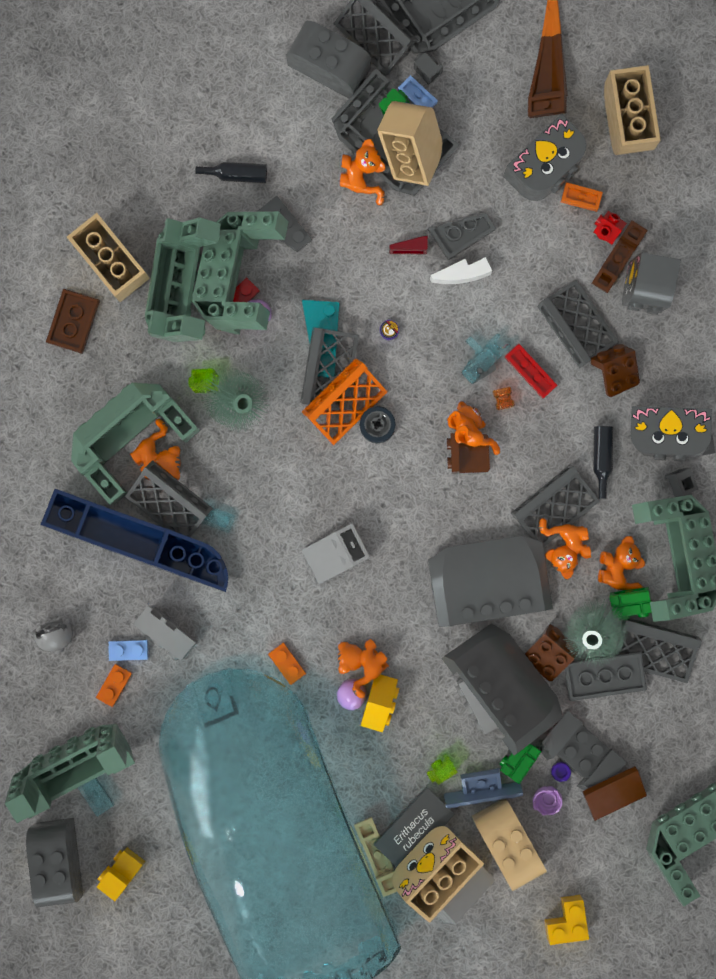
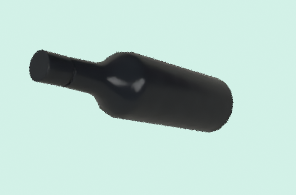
(236, 172)
(603, 456)

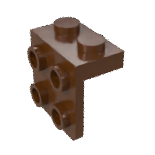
(618, 369)
(467, 458)
(550, 654)

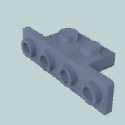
(481, 788)

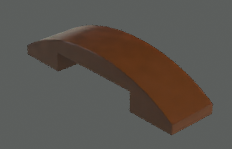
(619, 256)

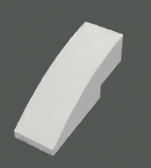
(462, 272)

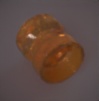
(506, 402)

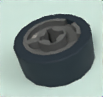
(382, 433)

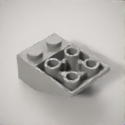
(335, 553)

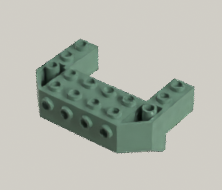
(221, 267)
(174, 279)
(118, 425)
(691, 552)
(67, 768)
(681, 834)

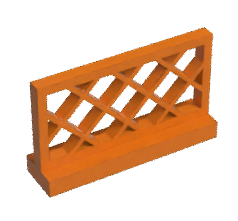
(334, 390)

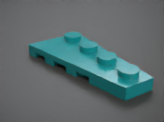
(325, 316)

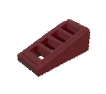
(413, 246)

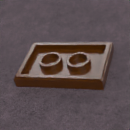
(72, 321)
(614, 793)

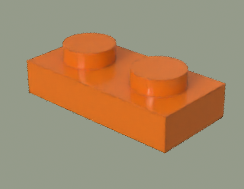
(581, 197)
(287, 663)
(114, 685)

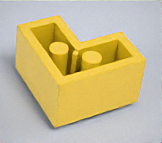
(380, 703)
(116, 878)
(571, 926)

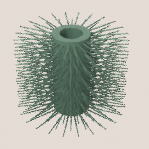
(235, 399)
(596, 632)

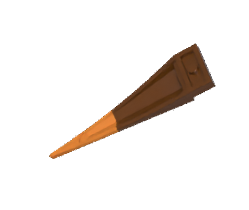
(549, 85)

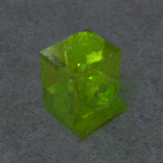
(200, 377)
(441, 770)

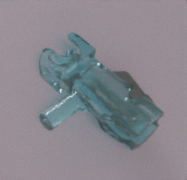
(484, 359)

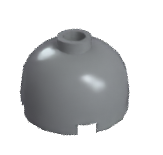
(53, 636)

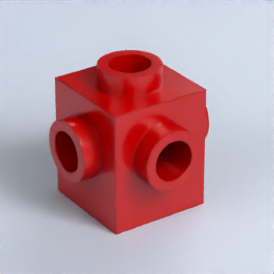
(609, 227)

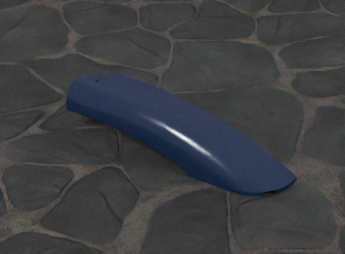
(135, 539)

